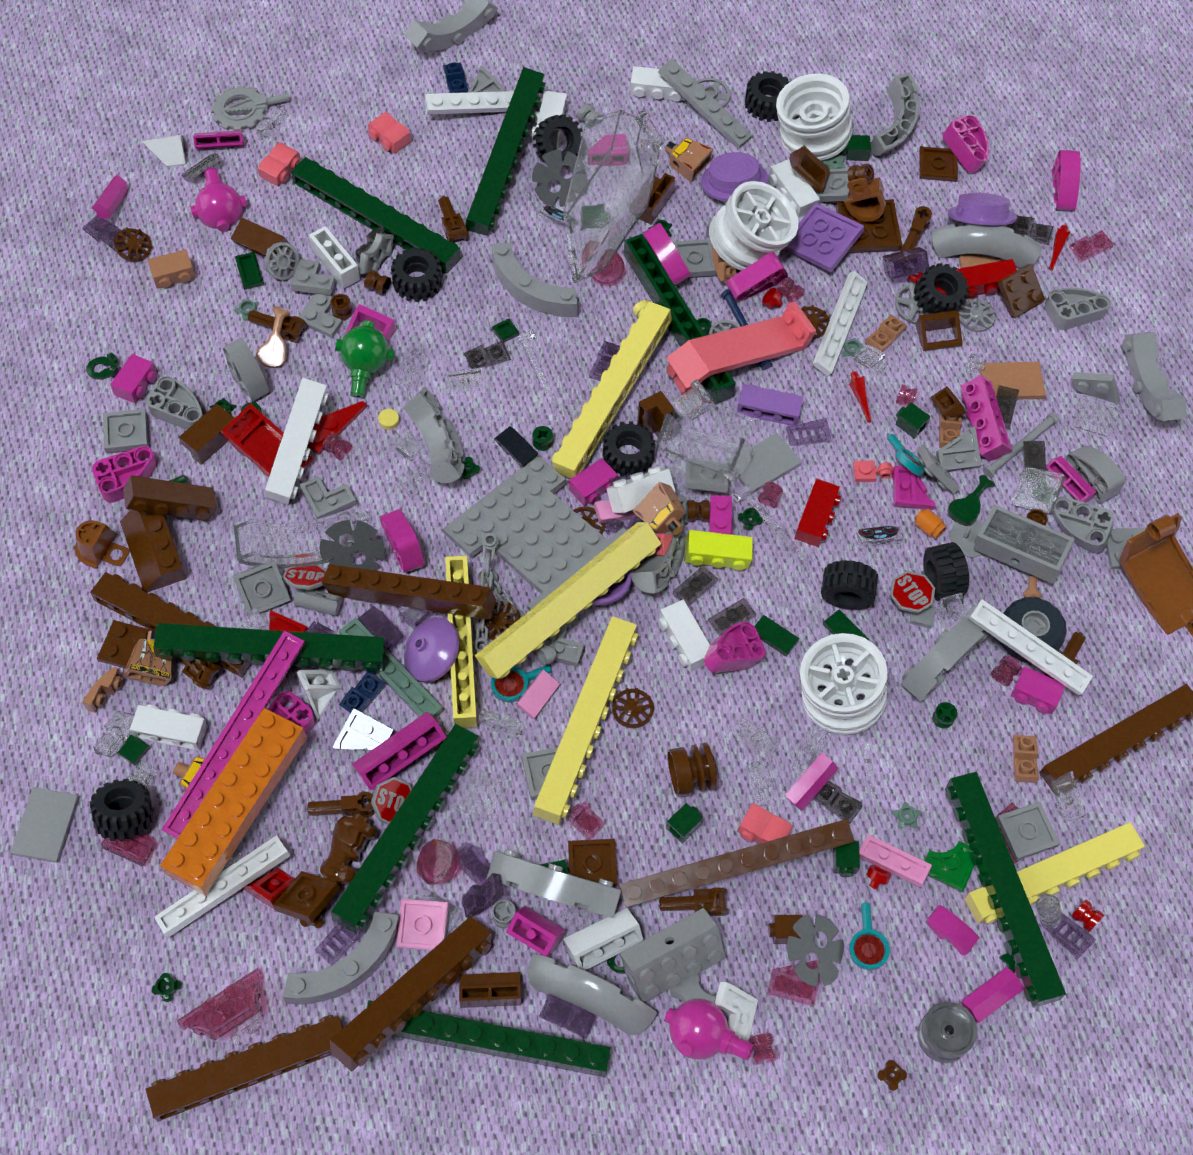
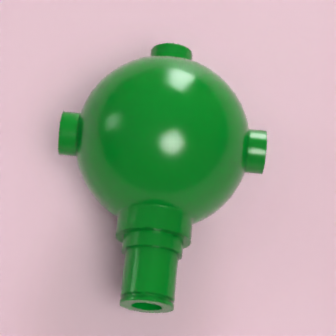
(363, 353)

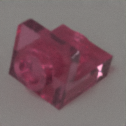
(585, 821)

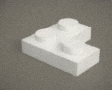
(739, 1006)

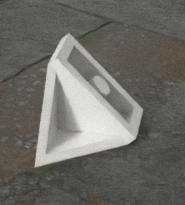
(168, 149)
(319, 688)

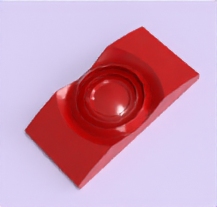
(256, 438)

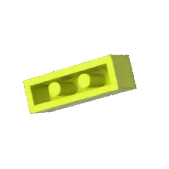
(718, 550)

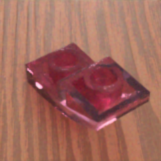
(1092, 246)

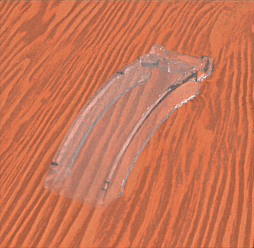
(292, 542)

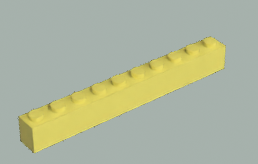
(612, 390)
(567, 600)
(585, 721)

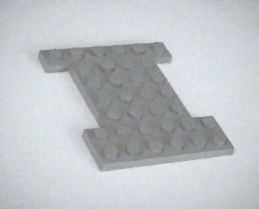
(533, 528)

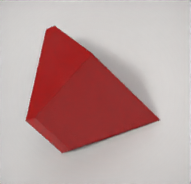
(270, 886)

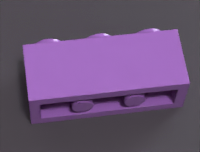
(770, 404)

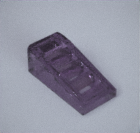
(813, 425)
(353, 938)
(1076, 951)

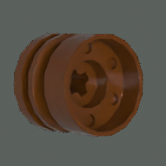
(696, 768)

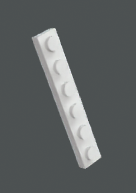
(468, 102)
(840, 323)
(1030, 647)
(226, 884)

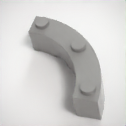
(451, 29)
(529, 290)
(1150, 380)
(947, 652)
(554, 884)
(349, 972)

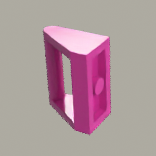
(382, 322)

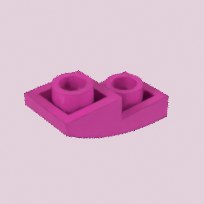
(949, 926)

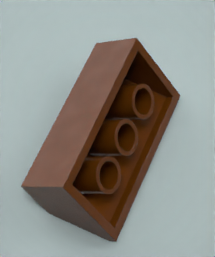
(152, 549)

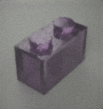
(905, 263)

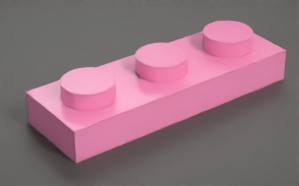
(894, 860)

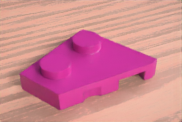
(909, 490)

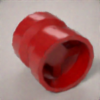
(1087, 915)

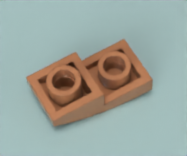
(723, 269)
(886, 334)
(949, 428)
(108, 684)
(1025, 758)

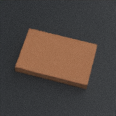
(1017, 375)

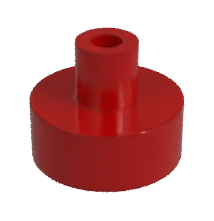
(772, 298)
(878, 876)

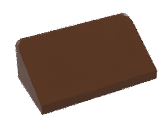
(948, 403)

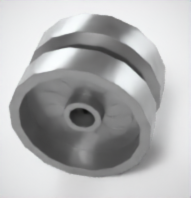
(947, 1018)

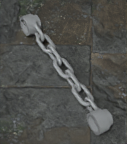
(489, 548)
(545, 653)

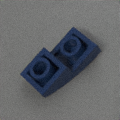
(455, 78)
(363, 694)

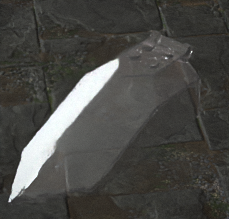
(609, 187)

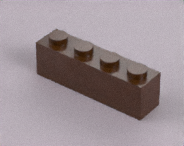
(169, 498)

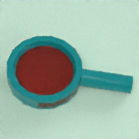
(906, 457)
(514, 684)
(868, 947)

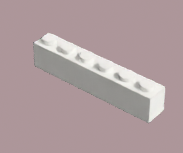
(295, 440)

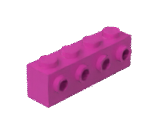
(986, 417)
(399, 750)

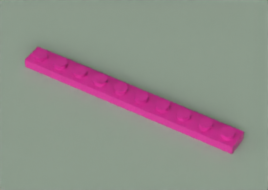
(244, 716)

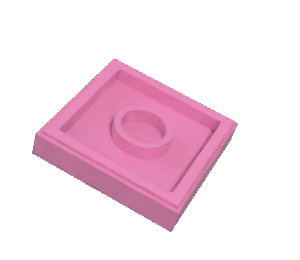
(422, 924)

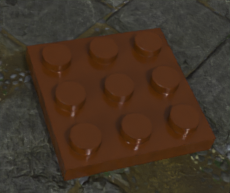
(879, 234)

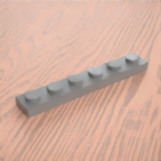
(704, 103)

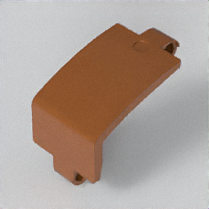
(1161, 573)

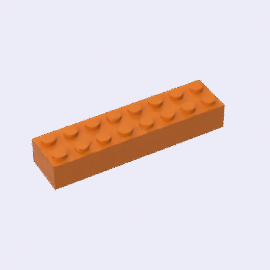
(233, 802)

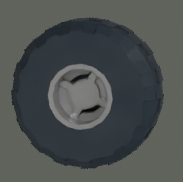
(1038, 618)

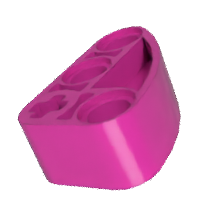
(968, 142)
(1066, 179)
(667, 253)
(757, 277)
(112, 475)
(402, 540)
(735, 649)
(294, 712)

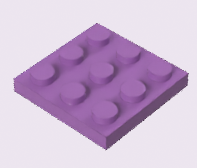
(824, 237)

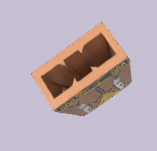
(144, 664)

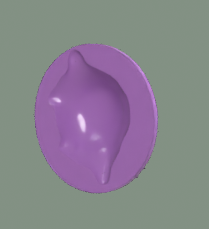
(729, 172)
(983, 209)

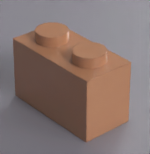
(171, 269)

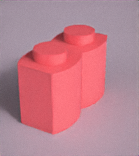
(389, 132)
(279, 164)
(762, 826)

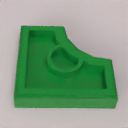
(951, 867)

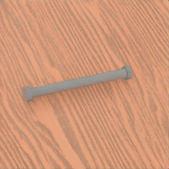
(1051, 419)

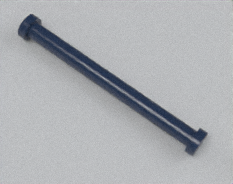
(726, 295)

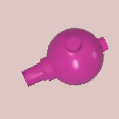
(218, 203)
(702, 1030)

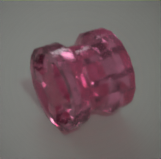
(906, 395)
(770, 494)

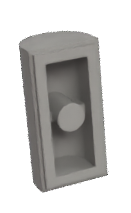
(318, 601)

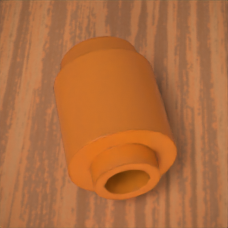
(930, 523)

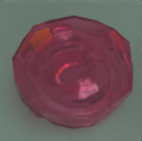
(612, 272)
(437, 862)

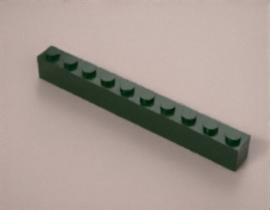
(504, 152)
(373, 212)
(664, 293)
(255, 646)
(405, 829)
(1005, 890)
(507, 1043)

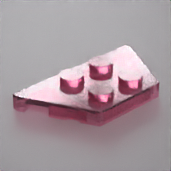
(226, 1008)

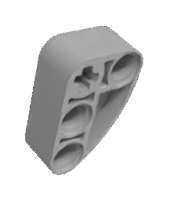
(1075, 307)
(245, 369)
(179, 399)
(1097, 471)
(1084, 528)

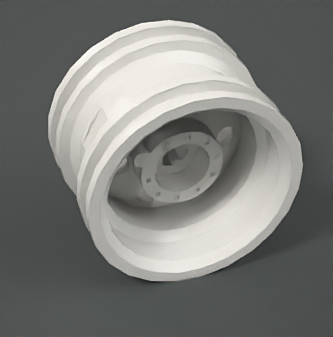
(815, 114)
(753, 224)
(853, 714)

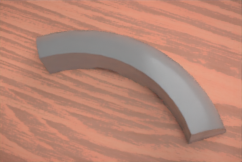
(906, 110)
(986, 240)
(439, 436)
(657, 569)
(590, 994)

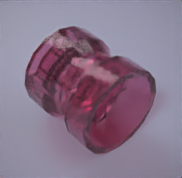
(790, 289)
(336, 445)
(1006, 670)
(763, 1048)

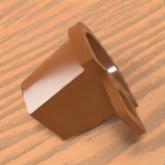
(866, 199)
(96, 543)

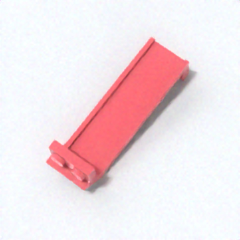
(740, 347)

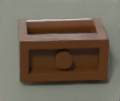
(809, 167)
(936, 322)

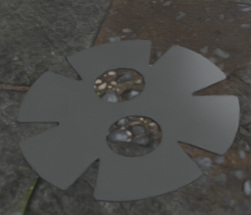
(545, 174)
(362, 534)
(799, 948)

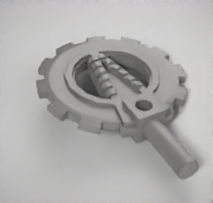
(253, 105)

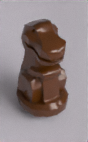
(347, 843)

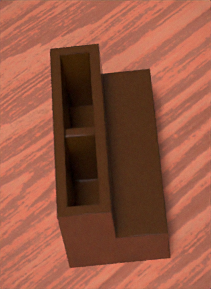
(660, 194)
(256, 237)
(653, 412)
(205, 435)
(490, 990)

